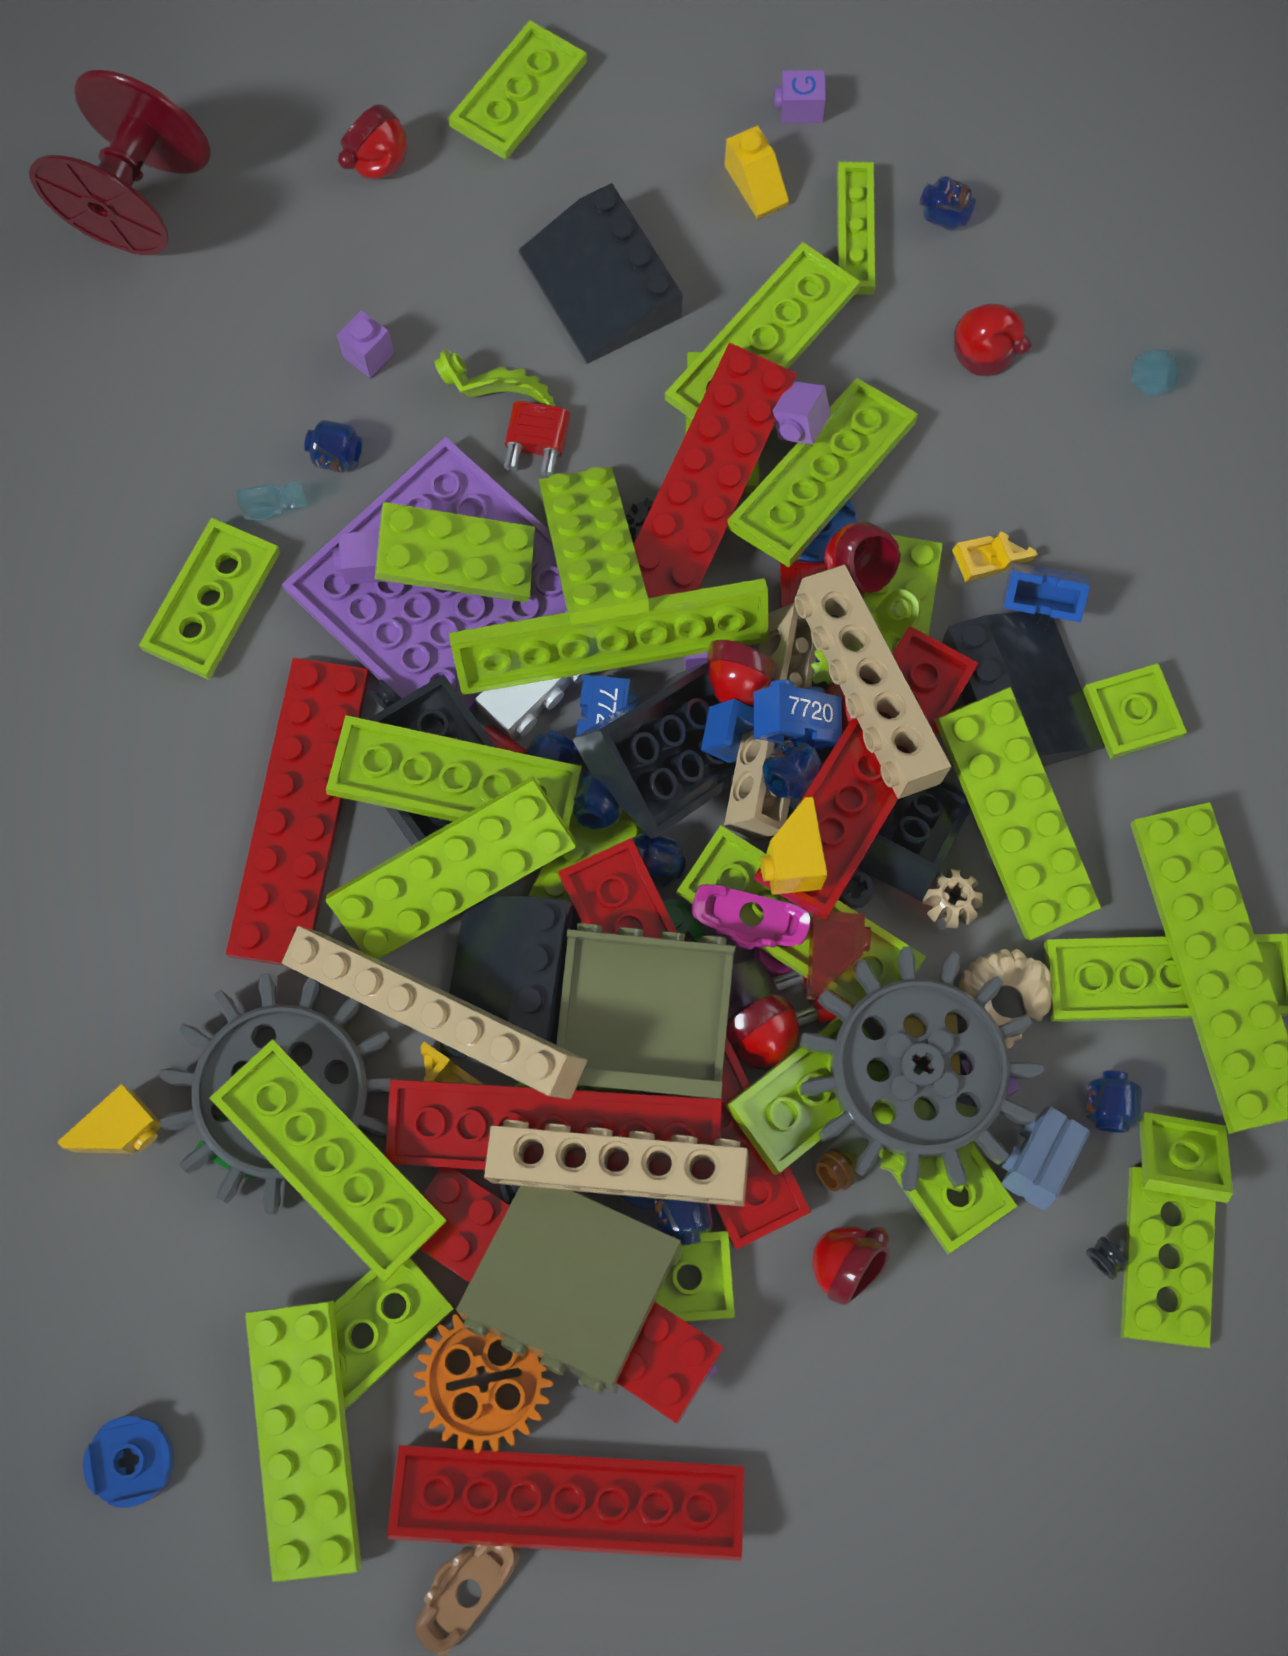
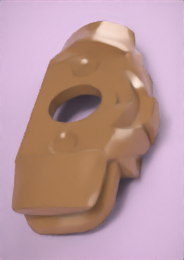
(444, 1618)

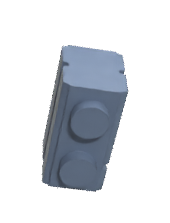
(1044, 1158)

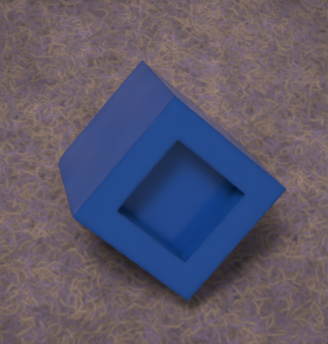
(724, 729)

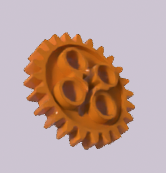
(490, 1419)

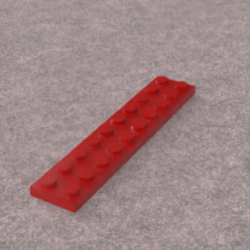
(619, 893)

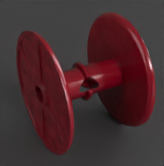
(141, 130)

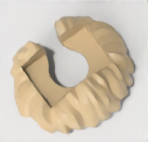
(1023, 974)

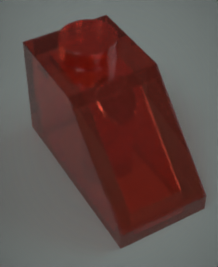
(834, 948)

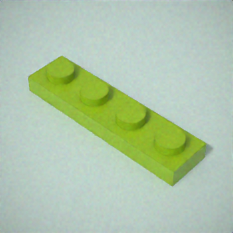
(856, 223)

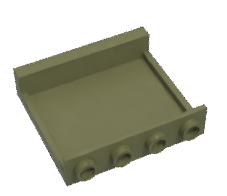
(646, 1010)
(569, 1283)

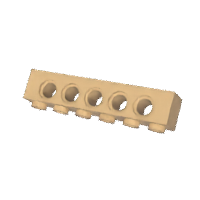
(837, 594)
(751, 805)
(724, 1187)

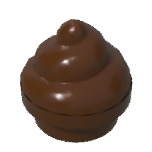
(837, 1169)

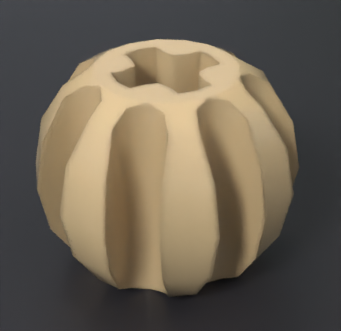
(966, 899)

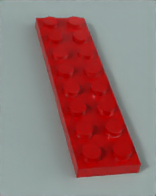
(709, 472)
(849, 787)
(295, 814)
(452, 1122)
(669, 1354)
(567, 1503)

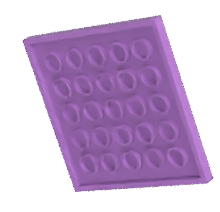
(405, 628)

